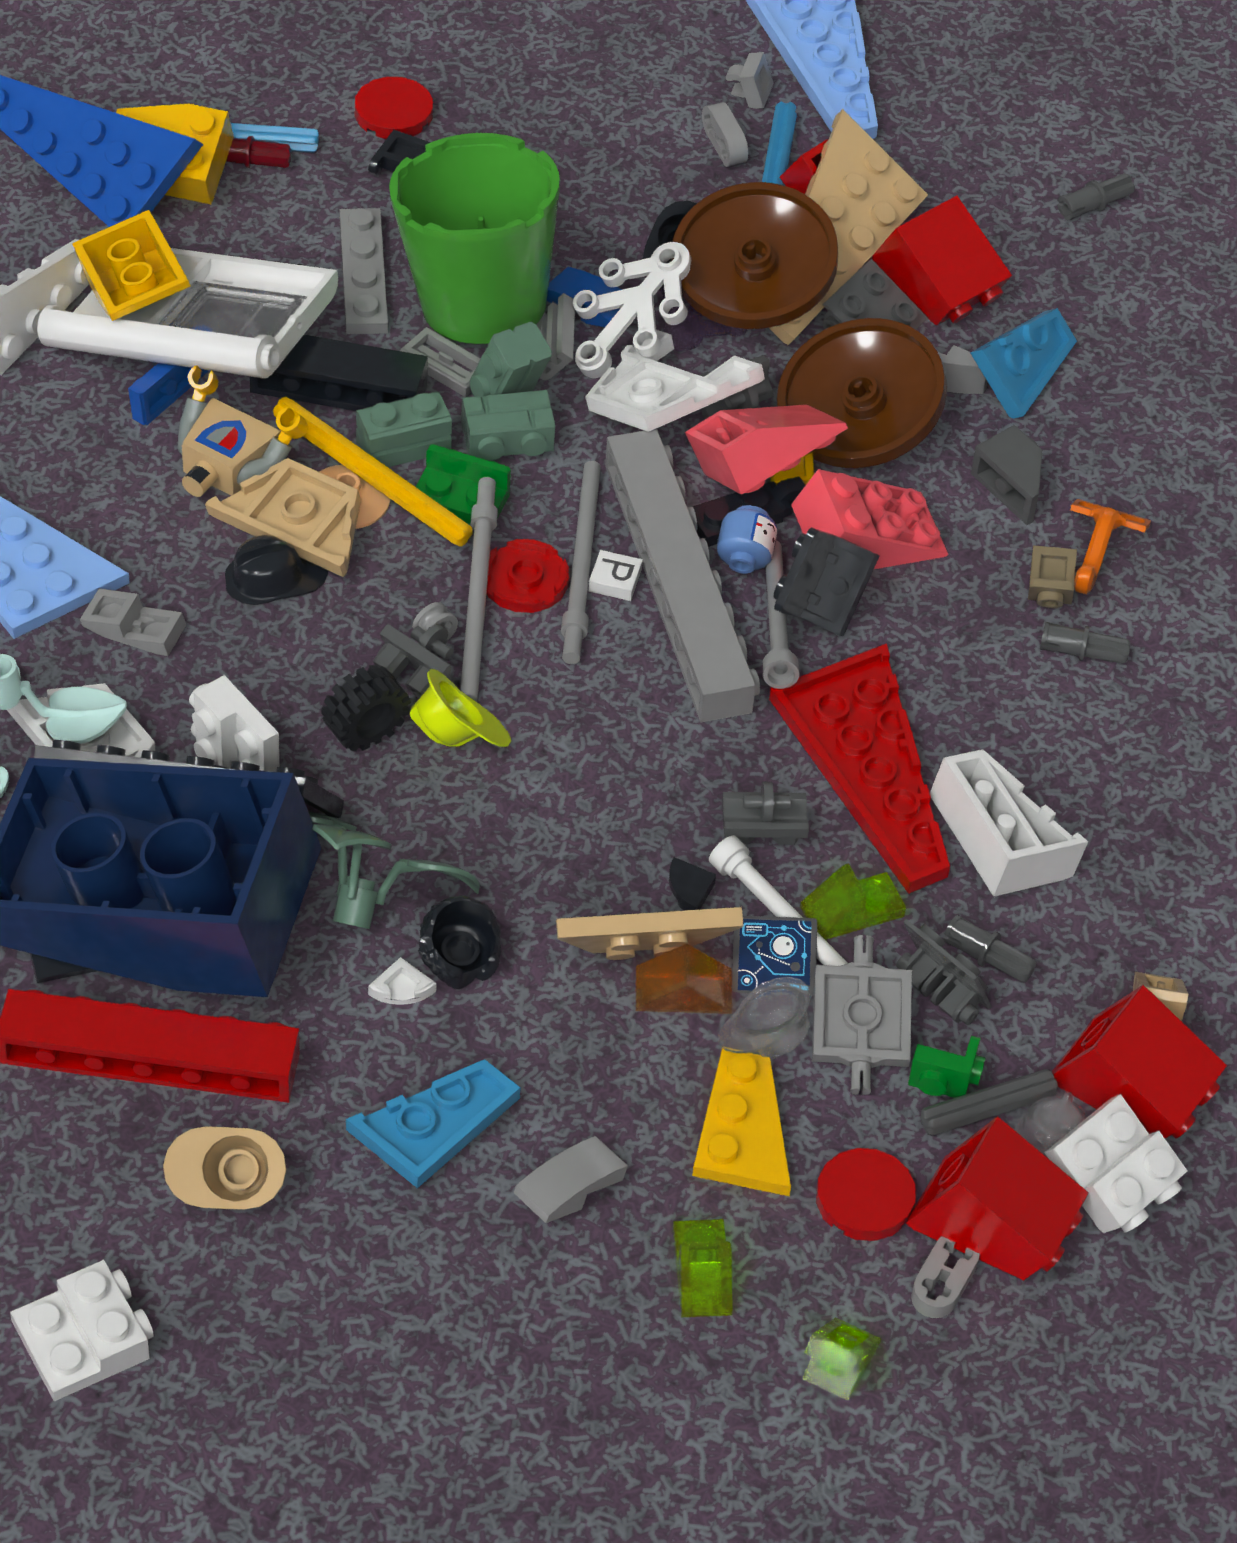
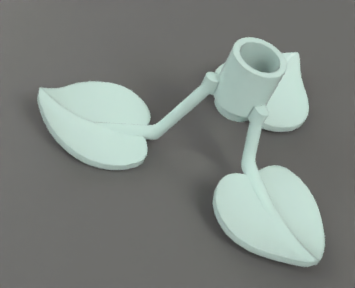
(73, 712)

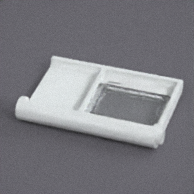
(231, 320)

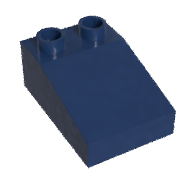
(156, 871)

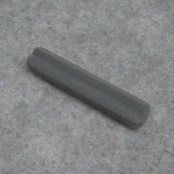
(988, 1102)

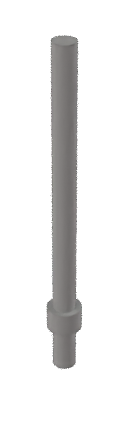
(483, 522)
(575, 620)

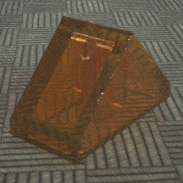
(684, 983)

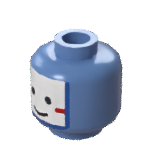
(747, 538)

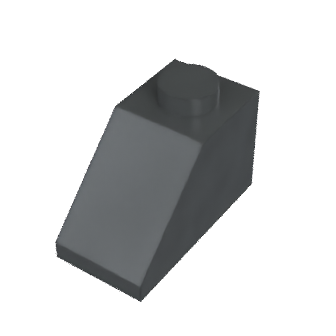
(1010, 470)

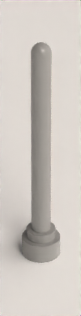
(780, 664)

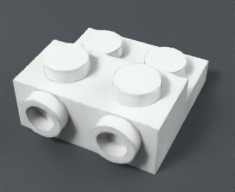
(231, 727)
(1118, 1165)
(83, 1330)

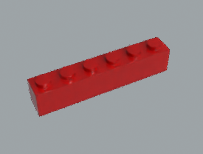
(149, 1045)

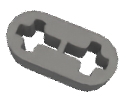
(725, 134)
(936, 1269)

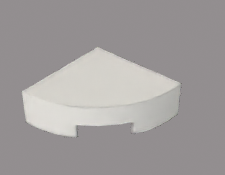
(401, 983)

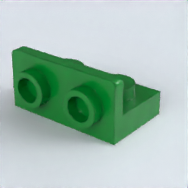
(454, 477)

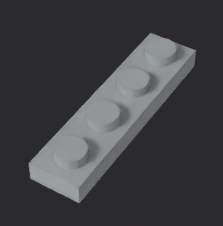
(363, 271)

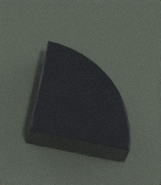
(690, 884)

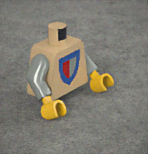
(228, 445)

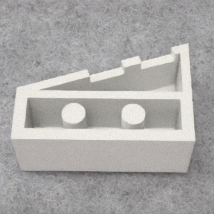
(1001, 828)

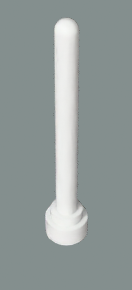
(733, 859)

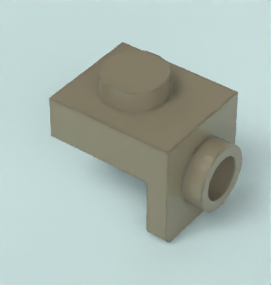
(1052, 576)

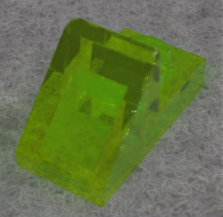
(850, 904)
(703, 1268)
(839, 1357)

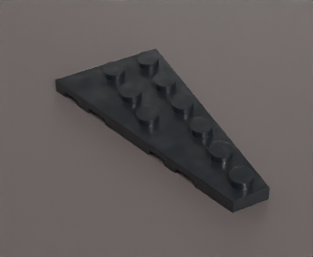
(309, 788)

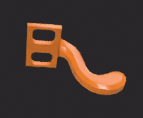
(1106, 521)

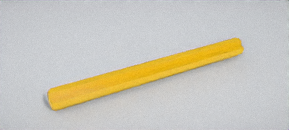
(380, 476)

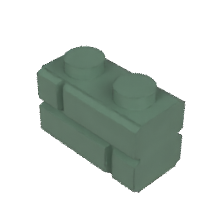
(511, 362)
(508, 424)
(404, 428)

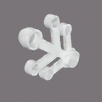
(633, 303)

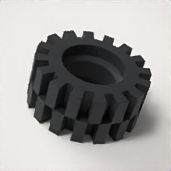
(365, 708)

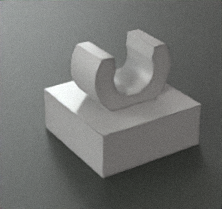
(753, 78)

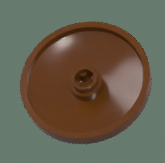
(757, 255)
(873, 378)

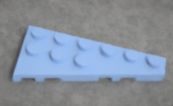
(825, 53)
(45, 572)

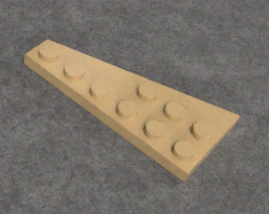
(863, 198)

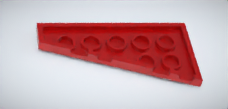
(867, 752)

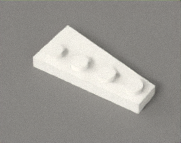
(54, 282)

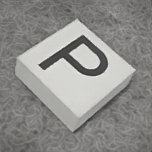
(615, 575)

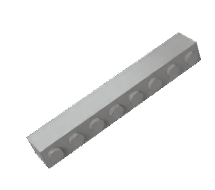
(681, 576)

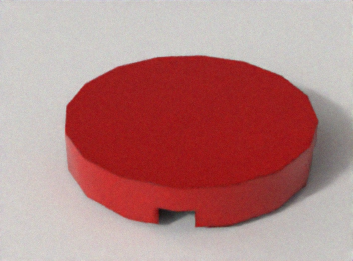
(393, 105)
(522, 587)
(865, 1194)

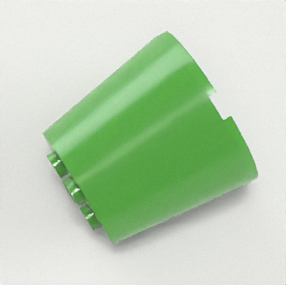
(478, 232)

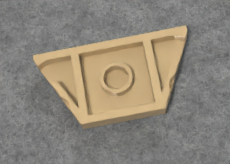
(300, 509)
(658, 931)

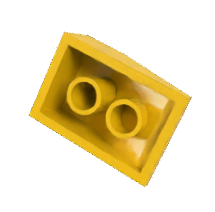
(204, 124)
(130, 265)

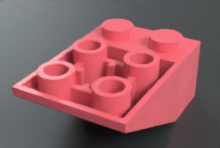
(755, 443)
(871, 515)

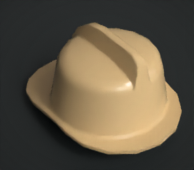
(224, 1168)

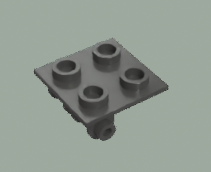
(871, 295)
(953, 979)

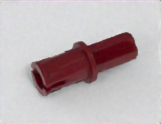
(259, 153)

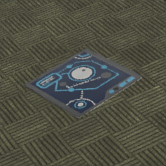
(773, 949)

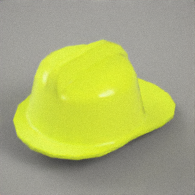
(454, 717)

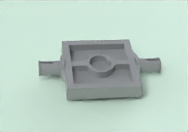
(862, 1015)

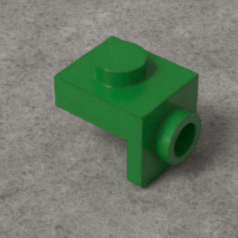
(944, 1072)

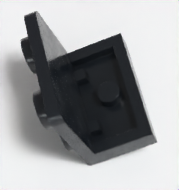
(825, 580)

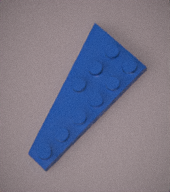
(96, 154)

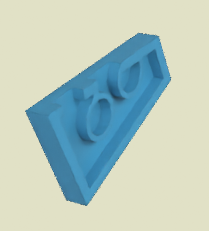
(1025, 360)
(434, 1125)

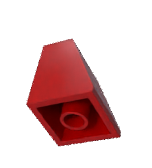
(943, 262)
(1145, 1057)
(1001, 1202)

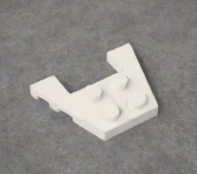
(655, 393)

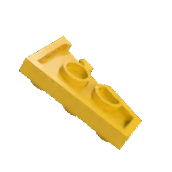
(743, 1127)

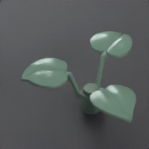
(357, 895)

